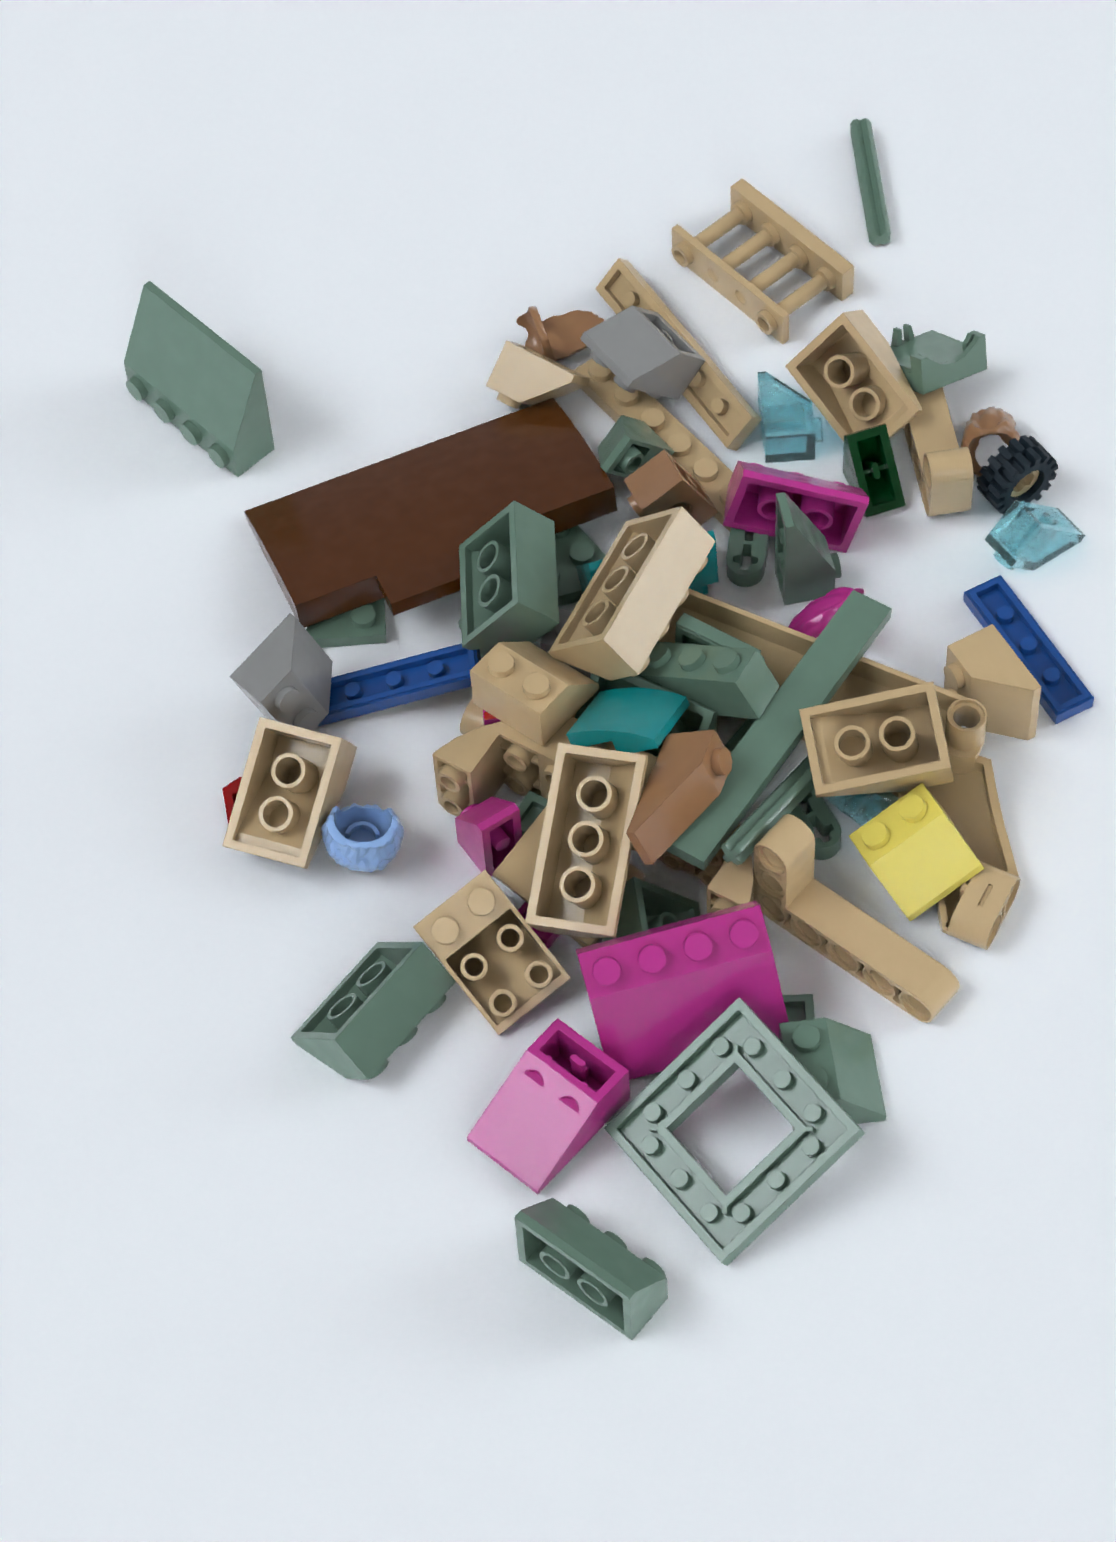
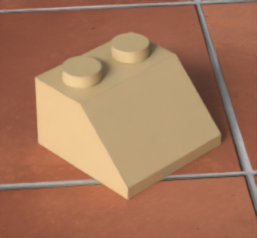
(993, 674)
(529, 689)

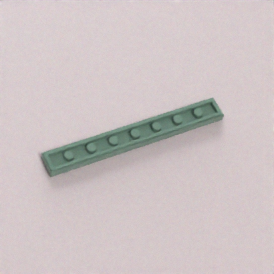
(780, 726)

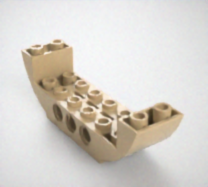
(496, 754)

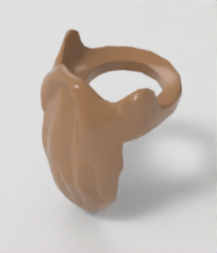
(557, 335)
(987, 422)

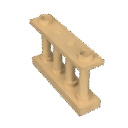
(772, 229)

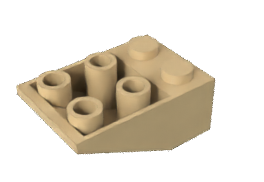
(491, 952)

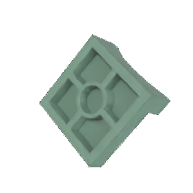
(937, 359)

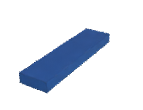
(400, 682)
(1061, 688)

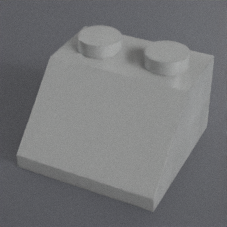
(288, 676)

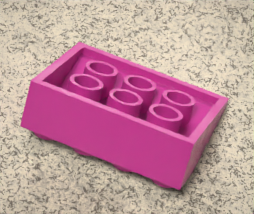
(674, 980)

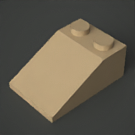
(855, 377)
(877, 743)
(288, 792)

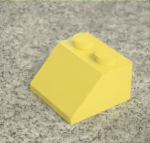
(916, 852)

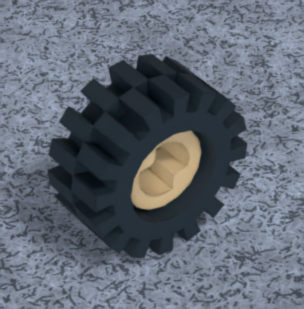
(1017, 473)

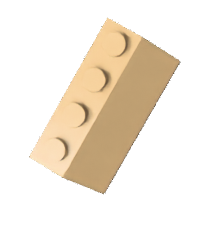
(634, 595)
(585, 841)

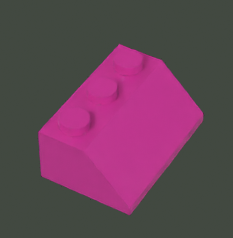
(829, 505)

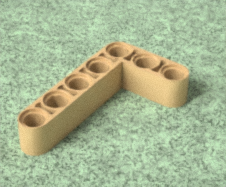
(839, 929)

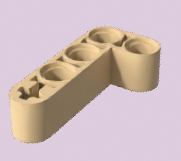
(939, 464)

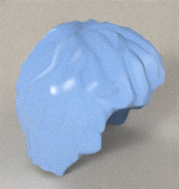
(362, 836)

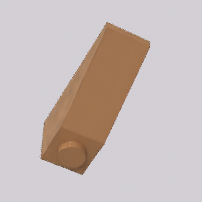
(678, 791)

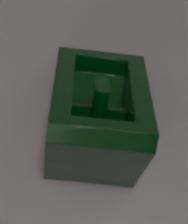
(872, 466)

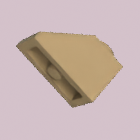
(531, 377)

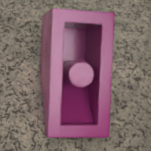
(489, 831)

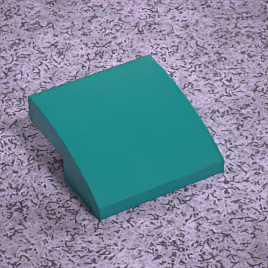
(629, 718)

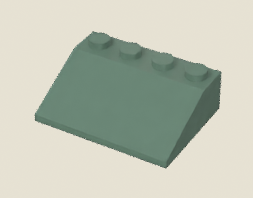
(198, 382)

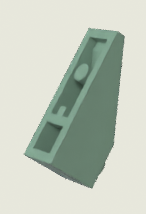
(802, 555)

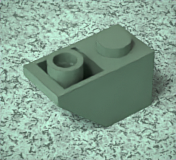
(629, 447)

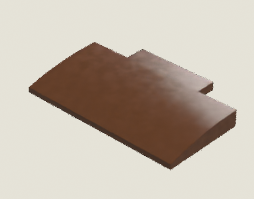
(402, 519)

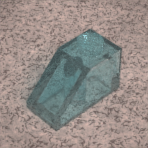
(786, 422)
(1032, 535)

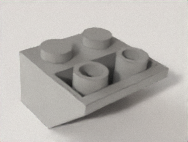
(644, 353)

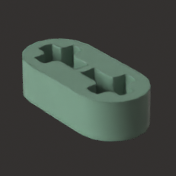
(755, 549)
(823, 819)

